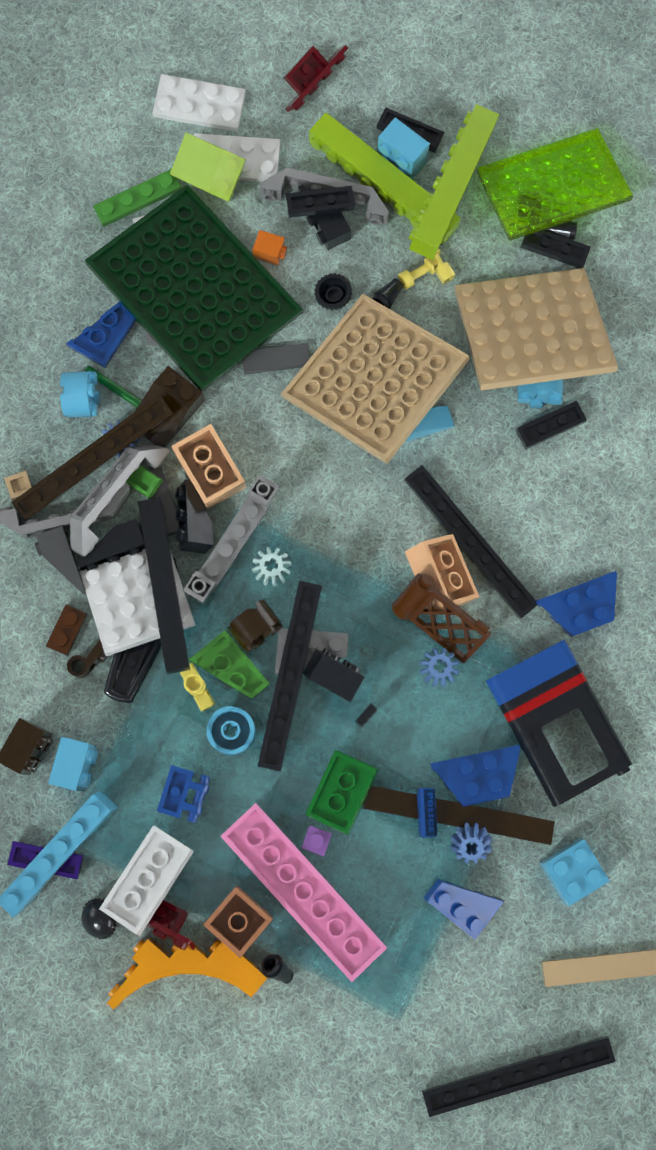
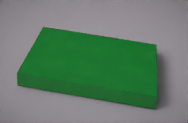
(341, 792)

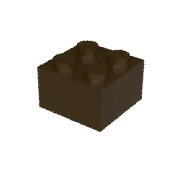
(25, 747)

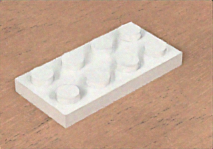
(199, 103)
(261, 154)
(146, 880)

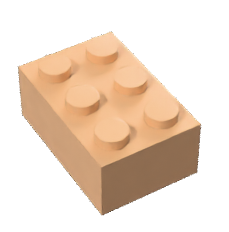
(209, 466)
(446, 566)

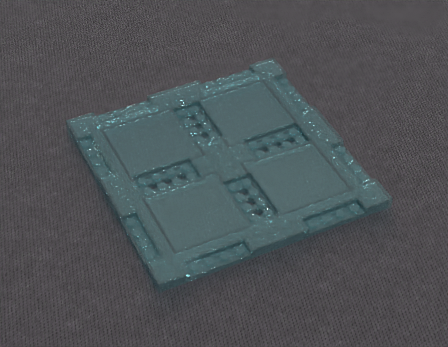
(383, 861)

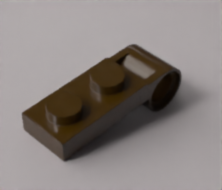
(94, 657)

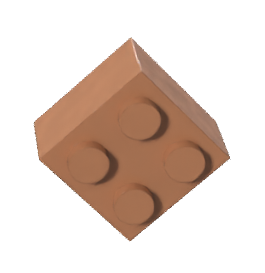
(238, 921)

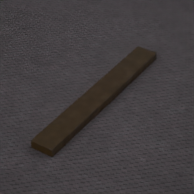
(92, 457)
(456, 815)

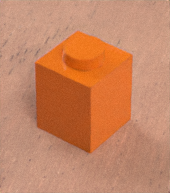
(269, 247)

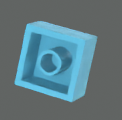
(403, 148)
(73, 764)
(574, 872)

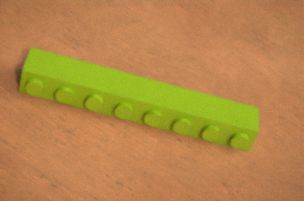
(372, 170)
(454, 181)

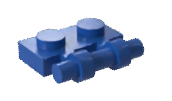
(176, 791)

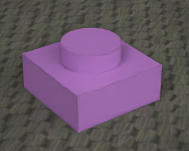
(316, 840)

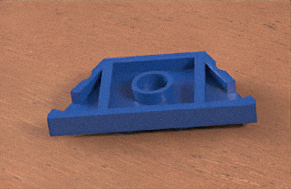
(583, 605)
(480, 775)

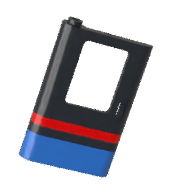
(543, 691)

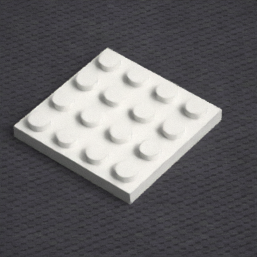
(125, 604)

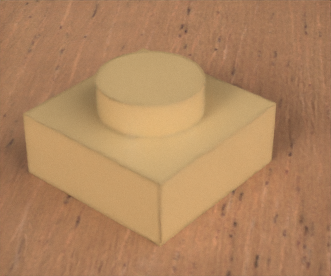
(18, 484)

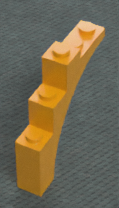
(158, 963)

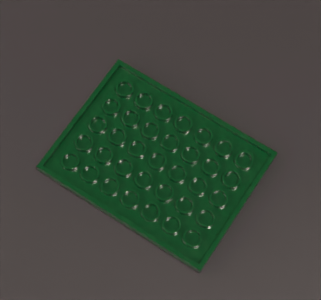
(194, 287)

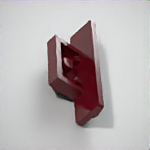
(308, 72)
(168, 922)

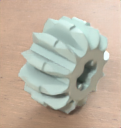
(267, 559)

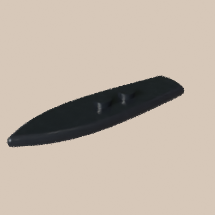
(130, 670)

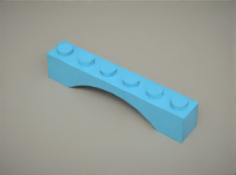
(56, 853)

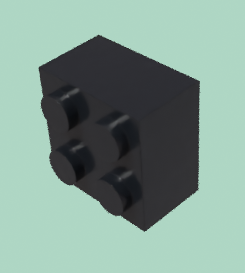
(333, 675)

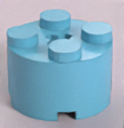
(541, 393)
(79, 394)
(219, 725)

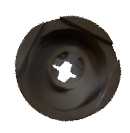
(254, 626)

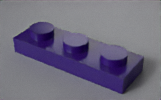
(23, 854)

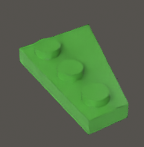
(231, 665)

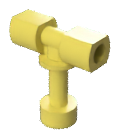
(434, 266)
(196, 686)

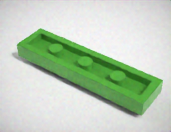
(136, 198)

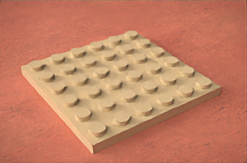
(534, 329)
(375, 377)

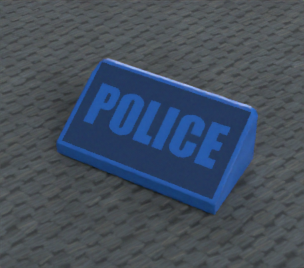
(427, 812)

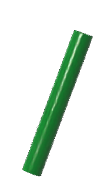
(115, 388)

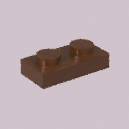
(66, 630)

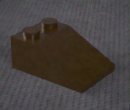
(181, 398)

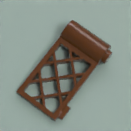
(418, 596)

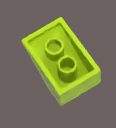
(208, 167)

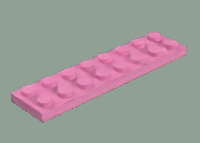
(304, 892)

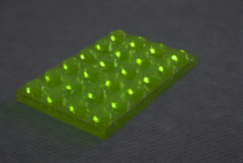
(554, 184)

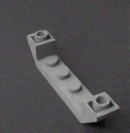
(273, 189)
(11, 518)
(81, 537)
(233, 540)

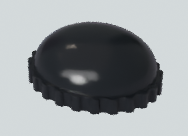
(333, 291)
(96, 921)

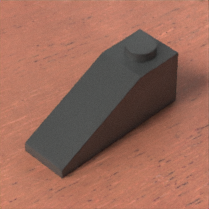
(56, 549)

